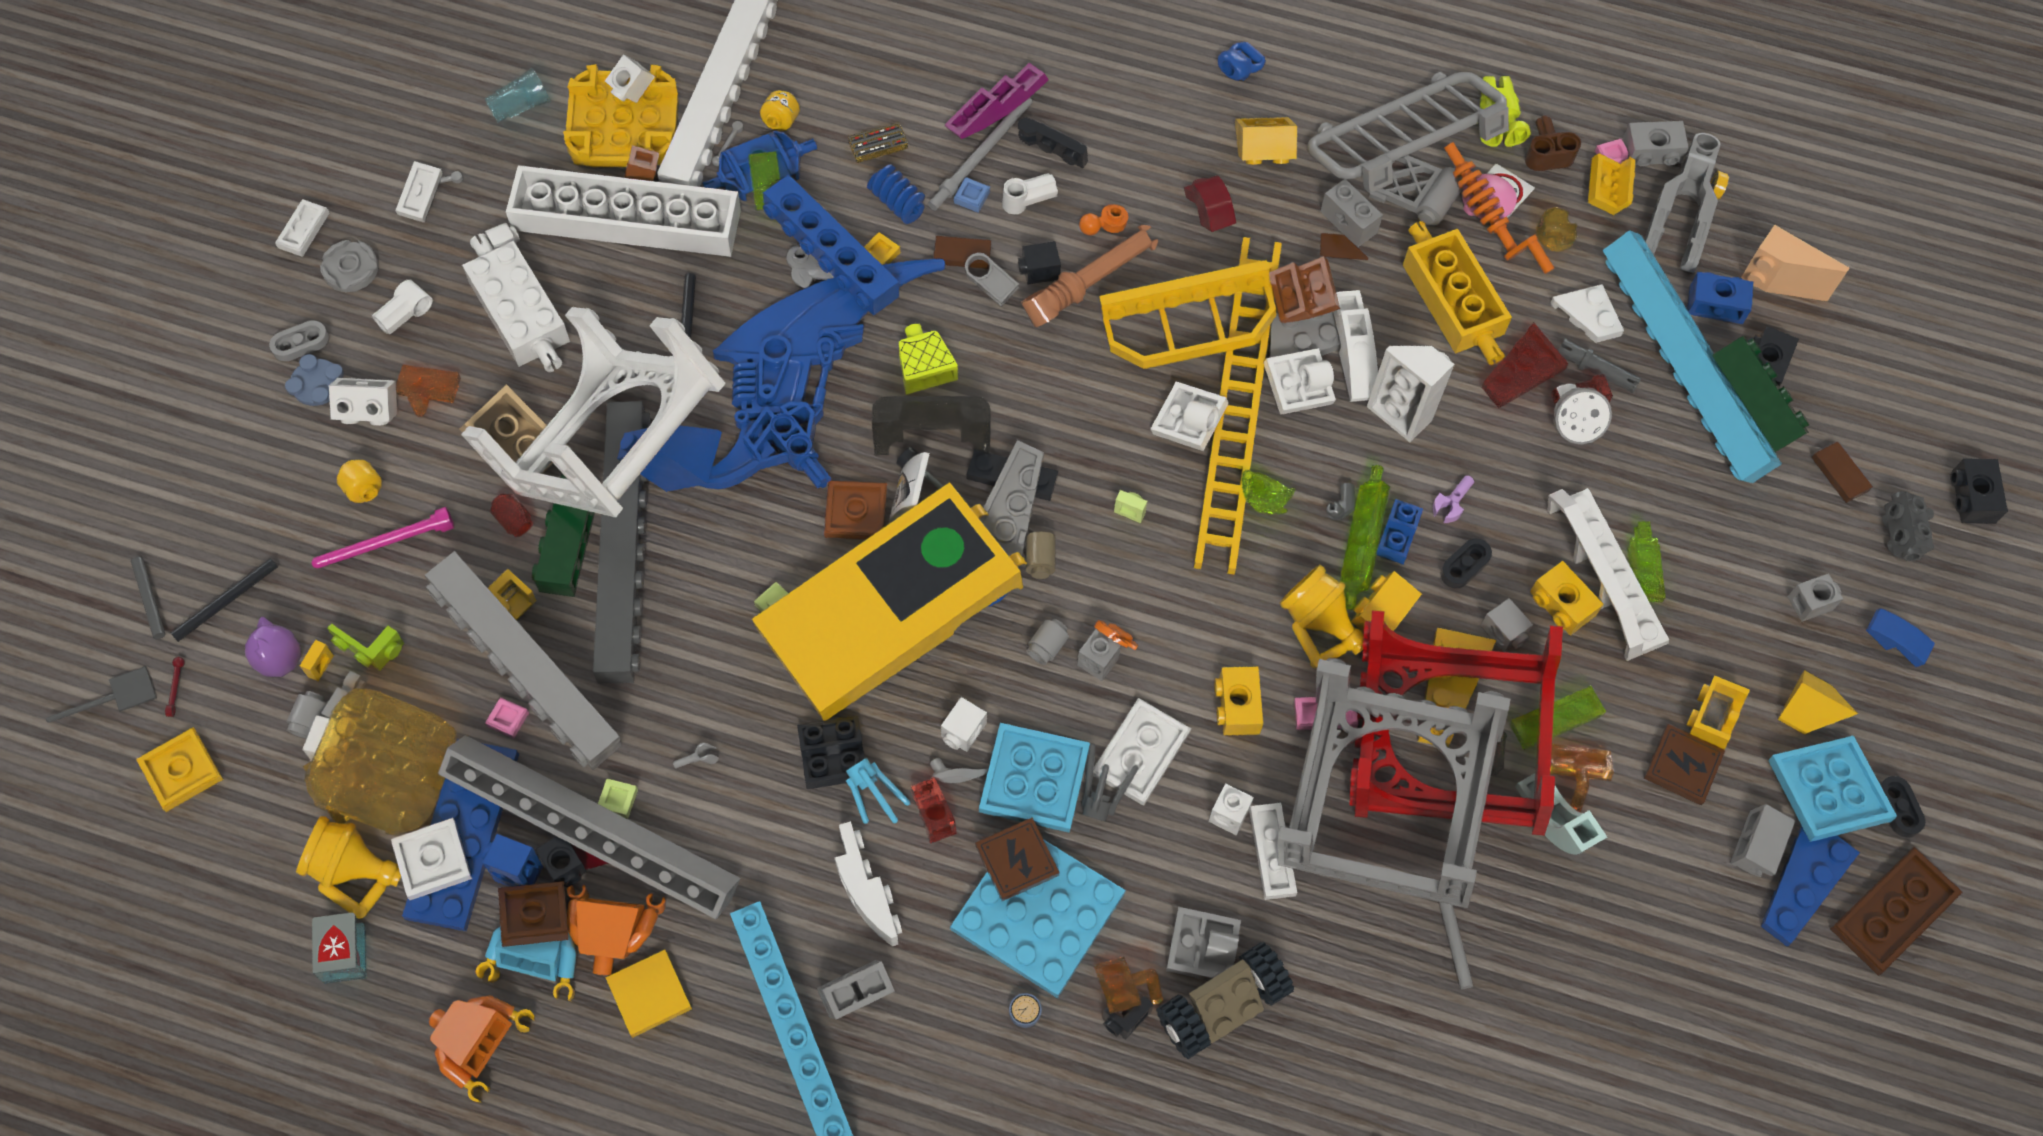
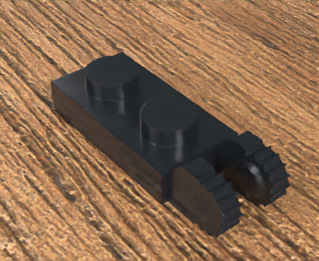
(1053, 141)

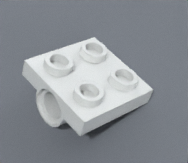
(1300, 381)
(1189, 416)

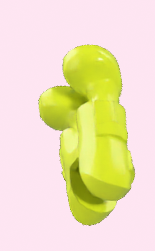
(1518, 130)

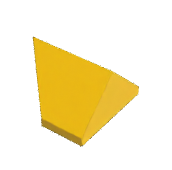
(1814, 705)

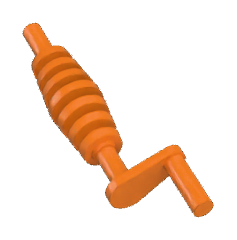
(1487, 206)

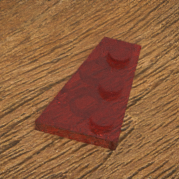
(1524, 368)

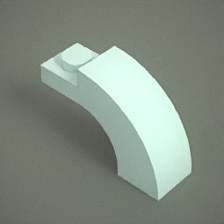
(1567, 827)

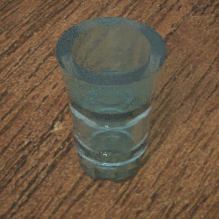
(517, 96)

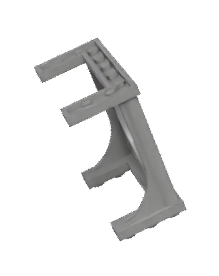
(1482, 733)

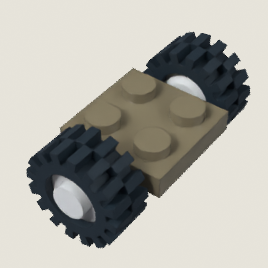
(1225, 1001)

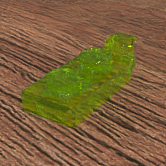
(1646, 562)

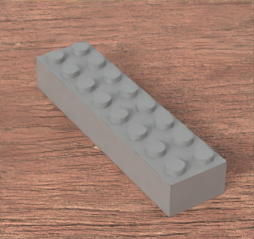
(519, 656)

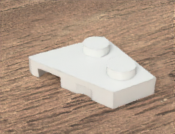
(1591, 312)

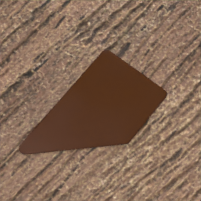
(1339, 247)

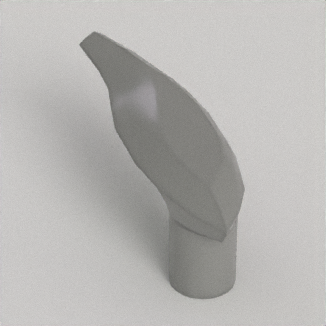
(955, 775)

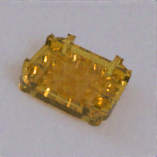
(380, 761)

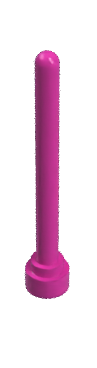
(439, 521)

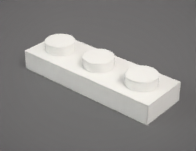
(1275, 879)

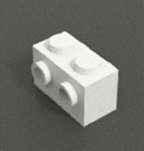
(363, 400)

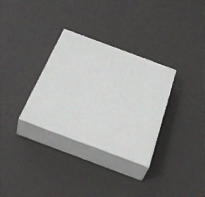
(431, 859)

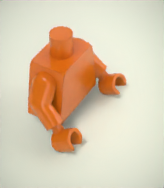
(609, 927)

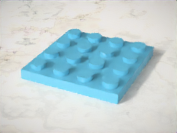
(1044, 928)

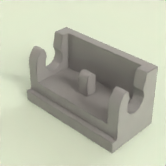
(1762, 841)

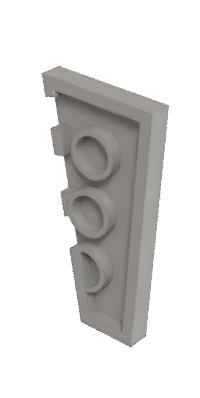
(1013, 498)

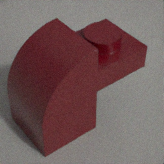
(1212, 202)

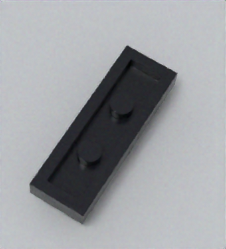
(987, 467)

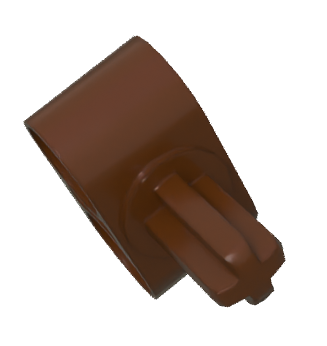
(1551, 149)

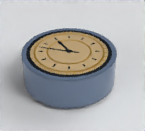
(1025, 1010)

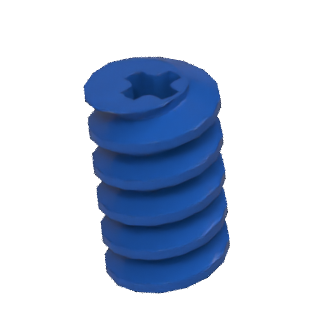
(897, 194)

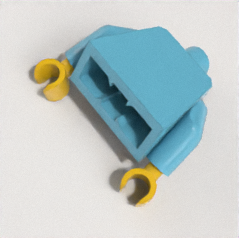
(538, 959)

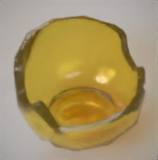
(1556, 230)

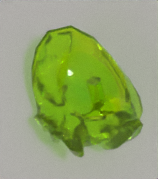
(1265, 493)

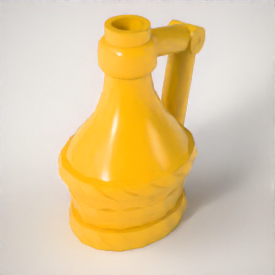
(1320, 605)
(338, 855)

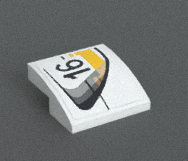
(909, 485)

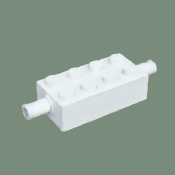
(516, 303)

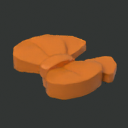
(1116, 634)

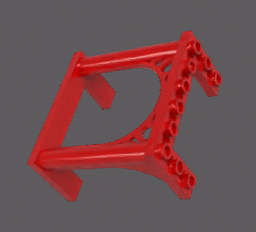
(1393, 653)

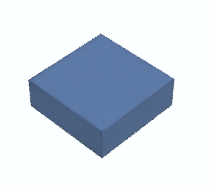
(971, 194)

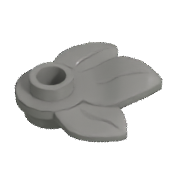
(804, 268)

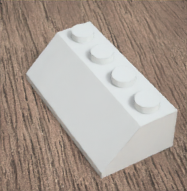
(1410, 387)

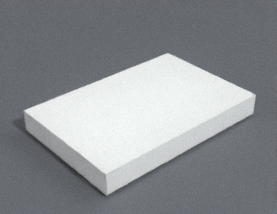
(1145, 740)

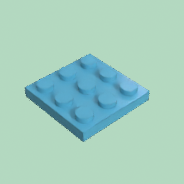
(1034, 777)
(1832, 788)

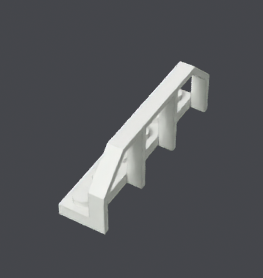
(1618, 583)

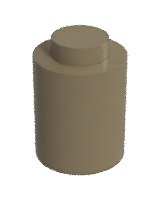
(1040, 554)

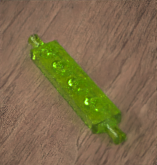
(1364, 536)

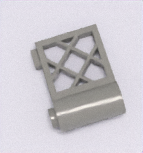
(1433, 200)

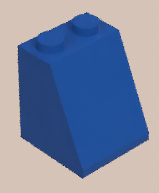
(682, 460)

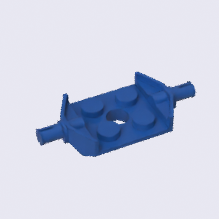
(734, 164)

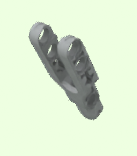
(1694, 182)

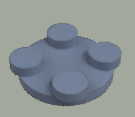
(312, 380)

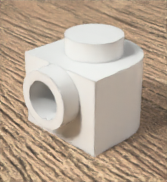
(502, 235)

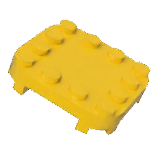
(605, 128)

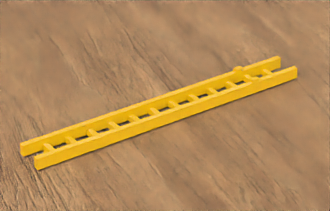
(1219, 434)

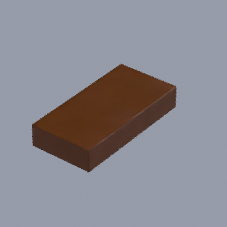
(957, 250)
(1842, 472)

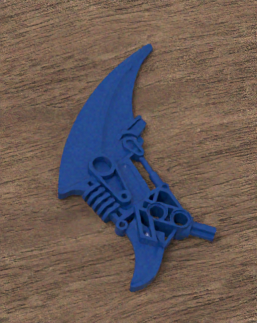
(773, 371)

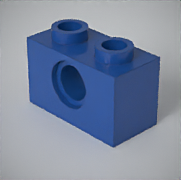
(1720, 297)
(511, 862)

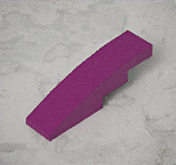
(992, 105)

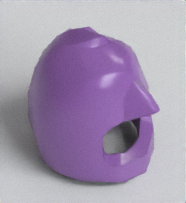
(272, 649)

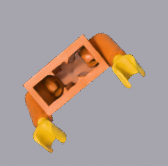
(470, 1035)

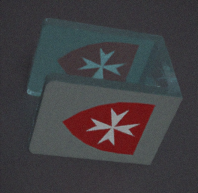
(338, 948)

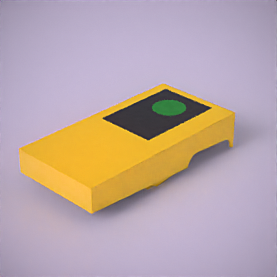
(888, 600)

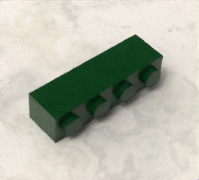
(1760, 392)
(562, 549)

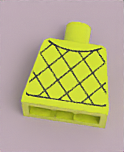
(925, 360)

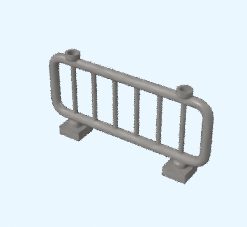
(1378, 171)

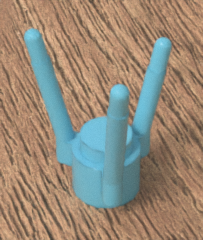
(864, 776)

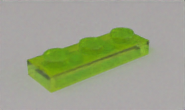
(1568, 714)

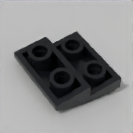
(830, 750)

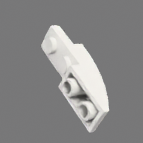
(1357, 345)
(866, 895)

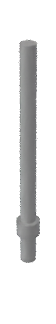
(950, 186)

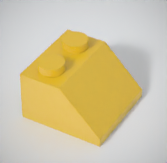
(1266, 139)

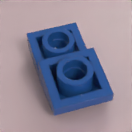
(1399, 531)
(1896, 632)

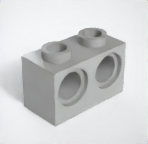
(855, 989)

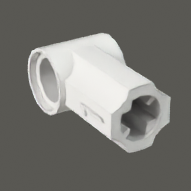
(1027, 192)
(407, 301)

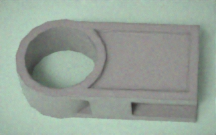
(995, 283)

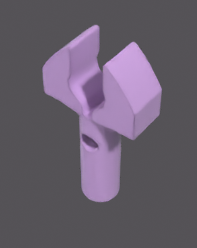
(1453, 500)

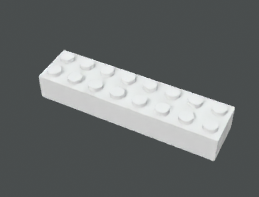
(624, 210)

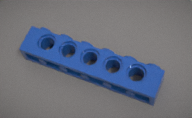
(808, 213)

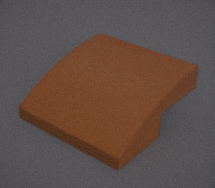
(1304, 290)

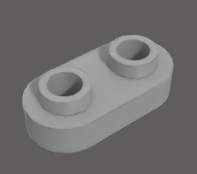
(299, 340)

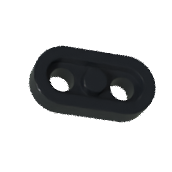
(1464, 564)
(1905, 807)

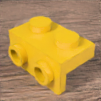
(1611, 183)

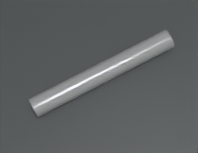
(1456, 945)

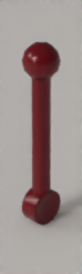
(178, 663)

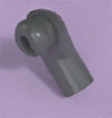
(1345, 505)

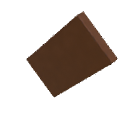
(1896, 911)

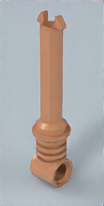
(1071, 286)

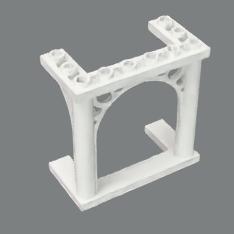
(603, 366)

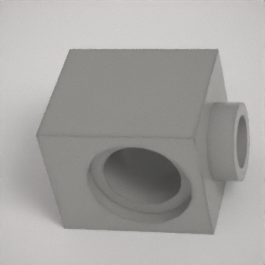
(1809, 606)
(1507, 625)
(1098, 655)

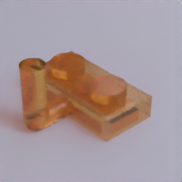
(426, 384)
(1582, 764)
(1120, 985)

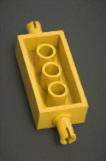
(1457, 291)

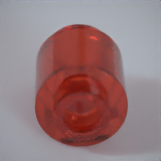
(511, 514)

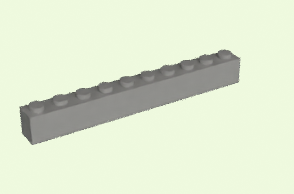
(589, 826)

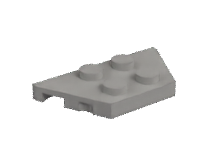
(1304, 335)

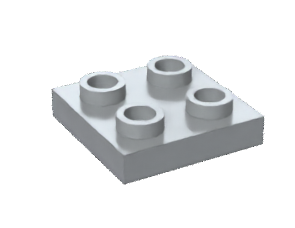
(1202, 944)

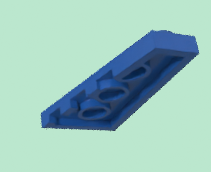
(1805, 883)

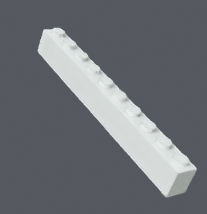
(716, 92)

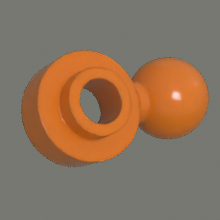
(1112, 219)

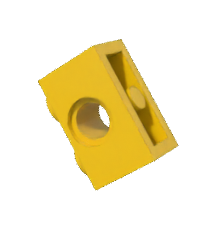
(1564, 582)
(1245, 684)

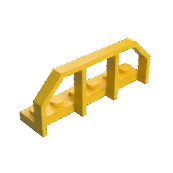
(1183, 291)

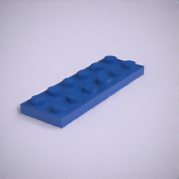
(477, 825)

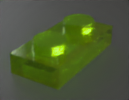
(764, 174)

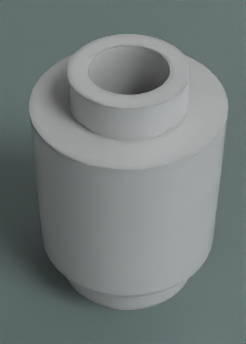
(1047, 641)
(304, 713)

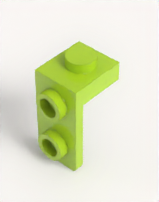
(384, 648)

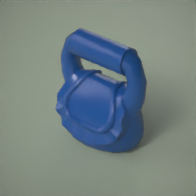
(1238, 65)

